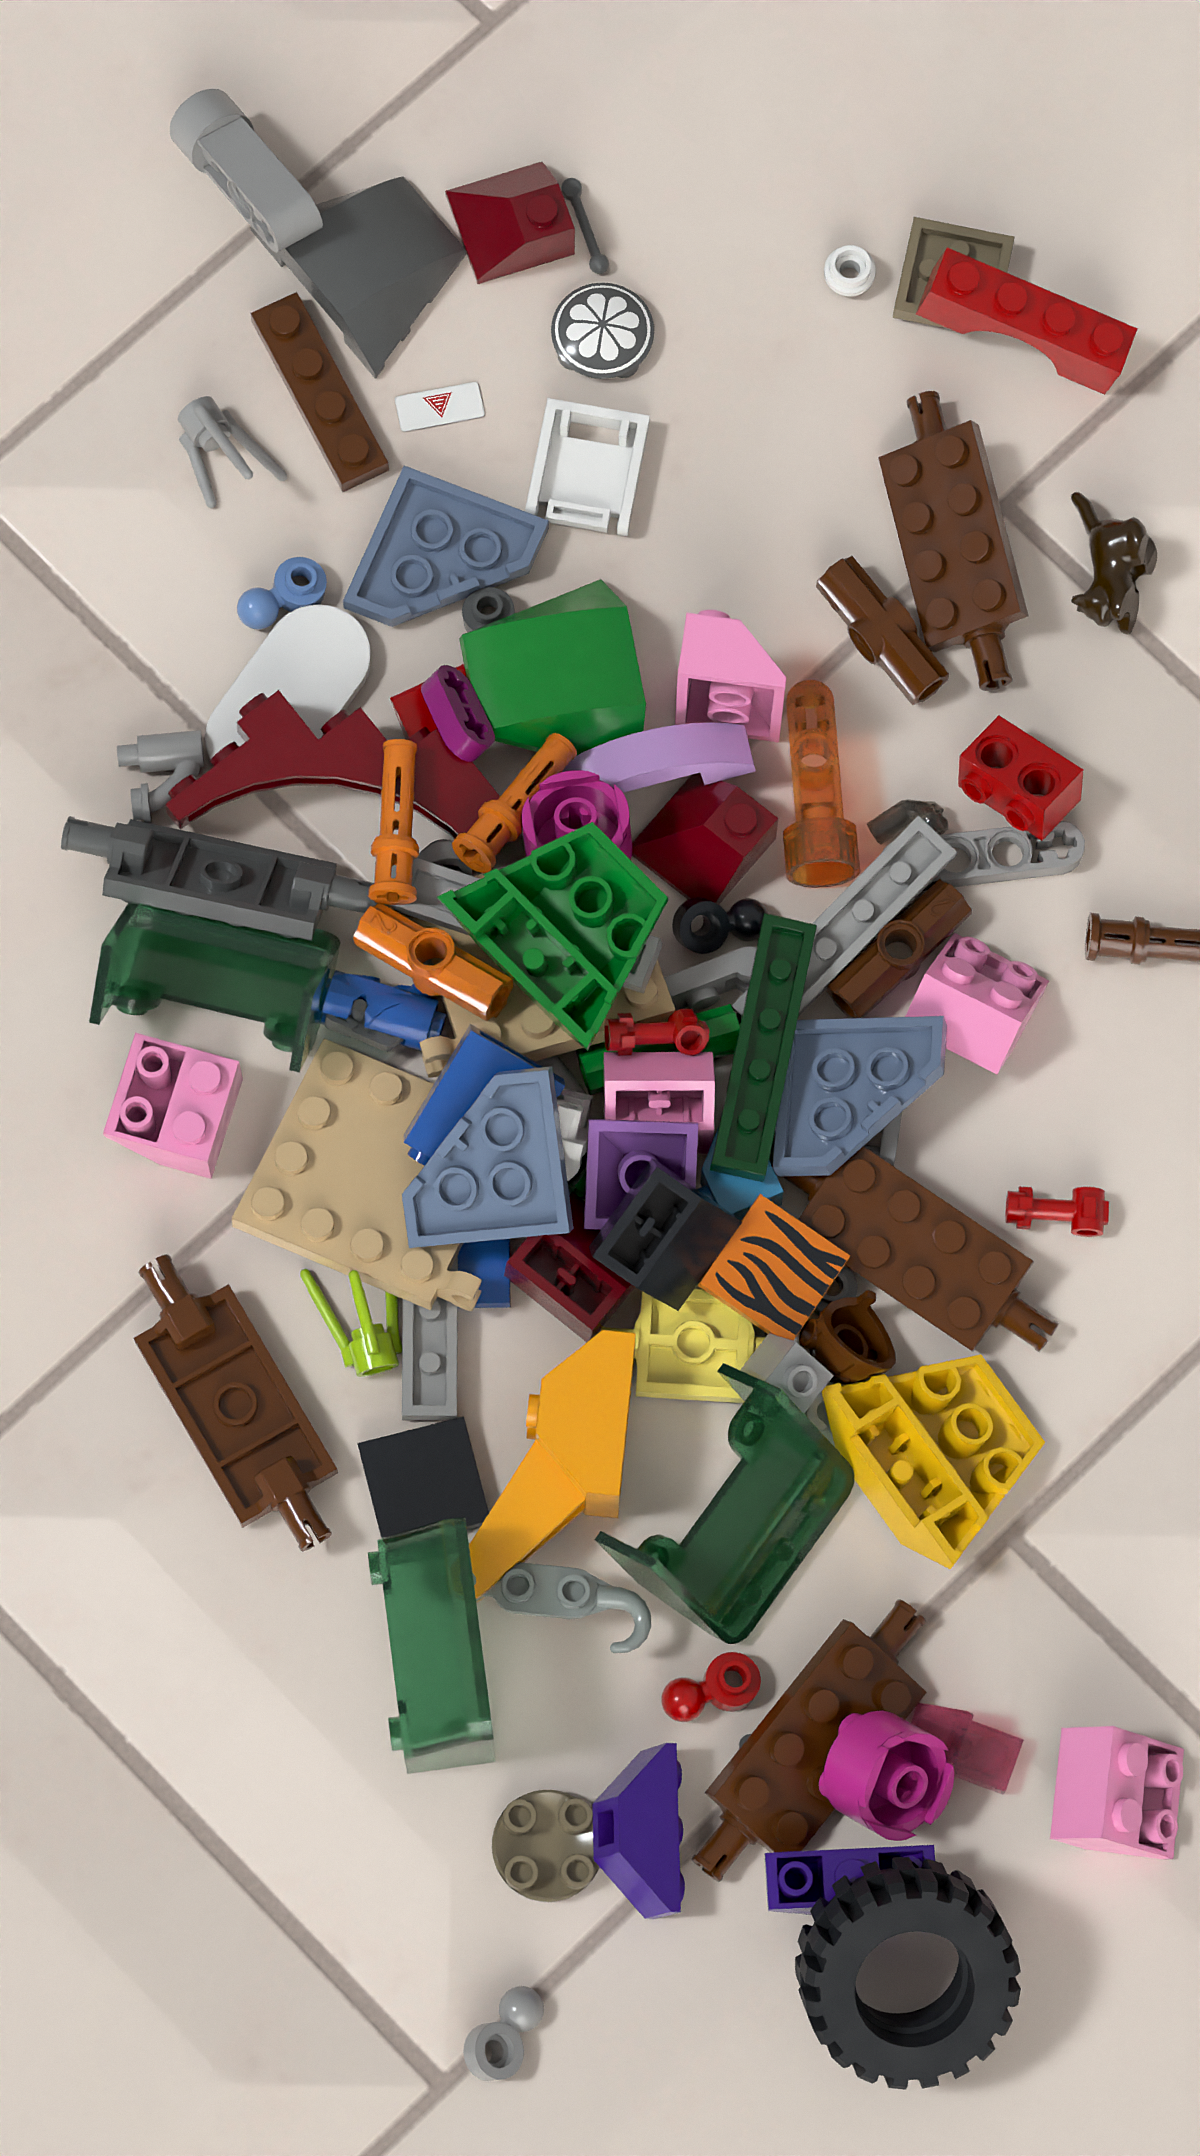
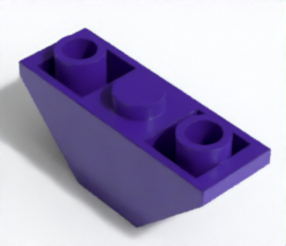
(641, 1832)
(801, 1877)

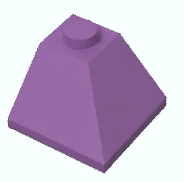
(621, 1152)

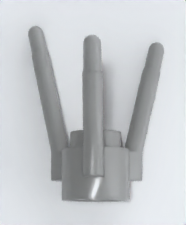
(210, 429)

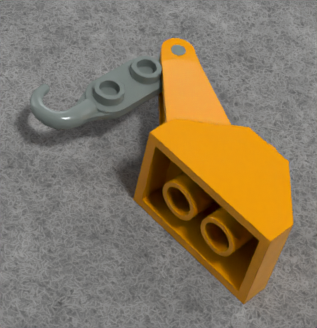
(567, 1471)

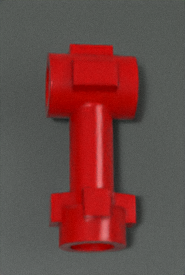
(681, 1028)
(1085, 1211)

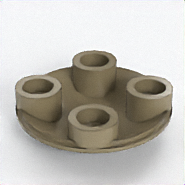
(545, 1845)

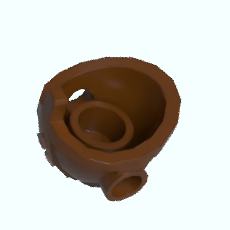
(849, 1340)

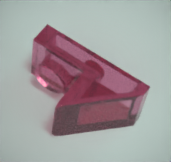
(974, 1750)

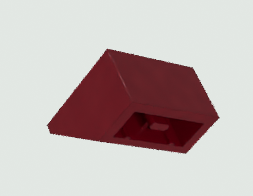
(567, 1279)

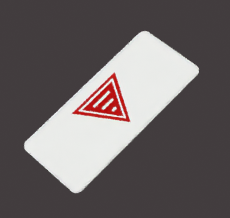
(439, 406)

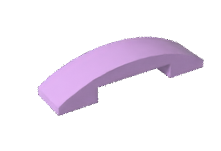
(668, 754)

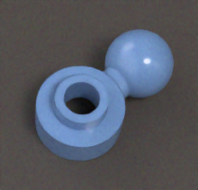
(260, 607)

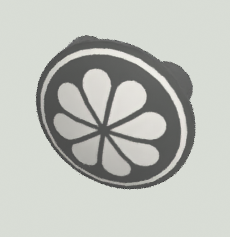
(602, 331)

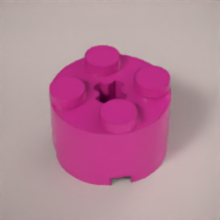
(572, 801)
(887, 1774)

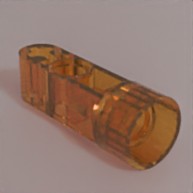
(820, 843)

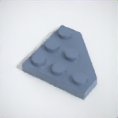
(439, 548)
(849, 1084)
(495, 1169)

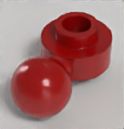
(685, 1698)

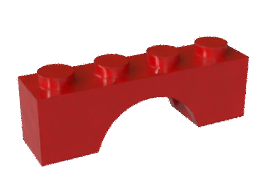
(979, 297)

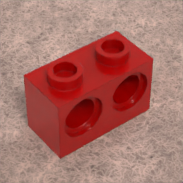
(1024, 770)

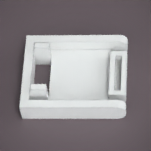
(587, 479)

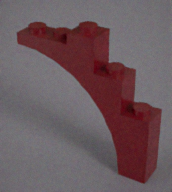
(349, 755)

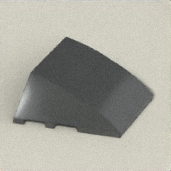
(374, 265)

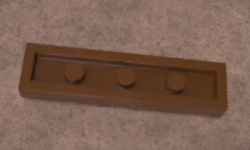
(319, 392)

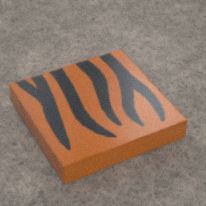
(774, 1270)

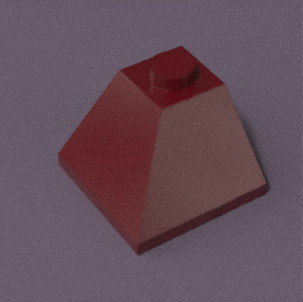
(512, 221)
(706, 838)

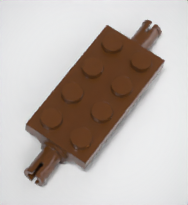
(954, 539)
(922, 1250)
(235, 1404)
(773, 1780)

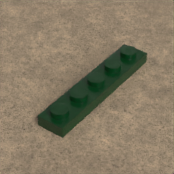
(763, 1047)

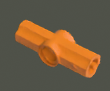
(457, 977)

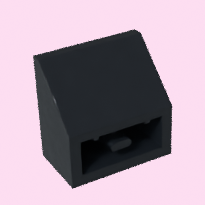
(664, 1235)

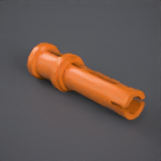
(502, 818)
(396, 848)

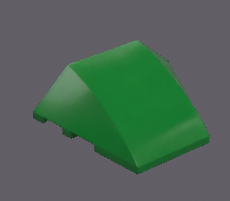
(559, 671)
(564, 925)

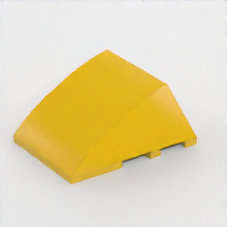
(933, 1450)

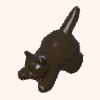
(1119, 556)

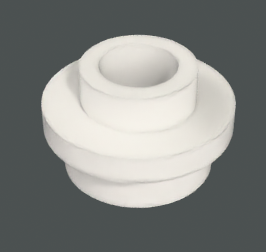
(849, 257)

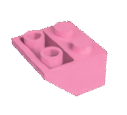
(981, 999)
(662, 1089)
(174, 1104)
(1117, 1792)

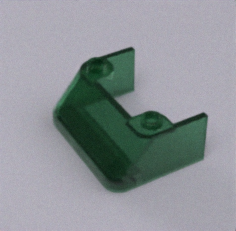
(217, 968)
(755, 1523)
(434, 1647)

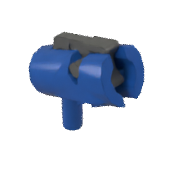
(380, 1013)

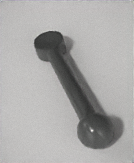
(571, 191)

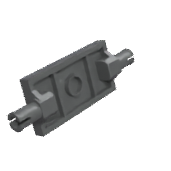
(216, 877)

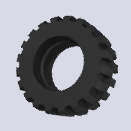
(921, 2041)

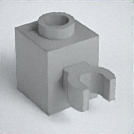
(792, 1370)

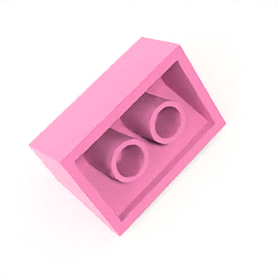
(728, 677)

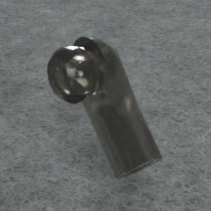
(902, 814)

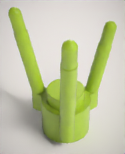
(371, 1347)

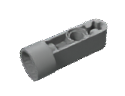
(227, 149)

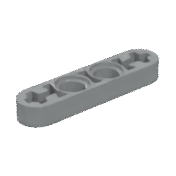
(986, 869)

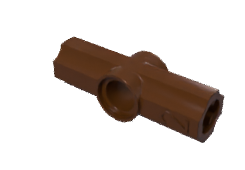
(882, 630)
(919, 927)

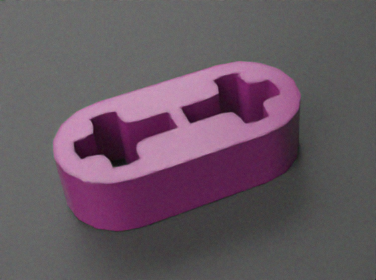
(458, 713)

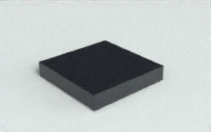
(423, 1477)

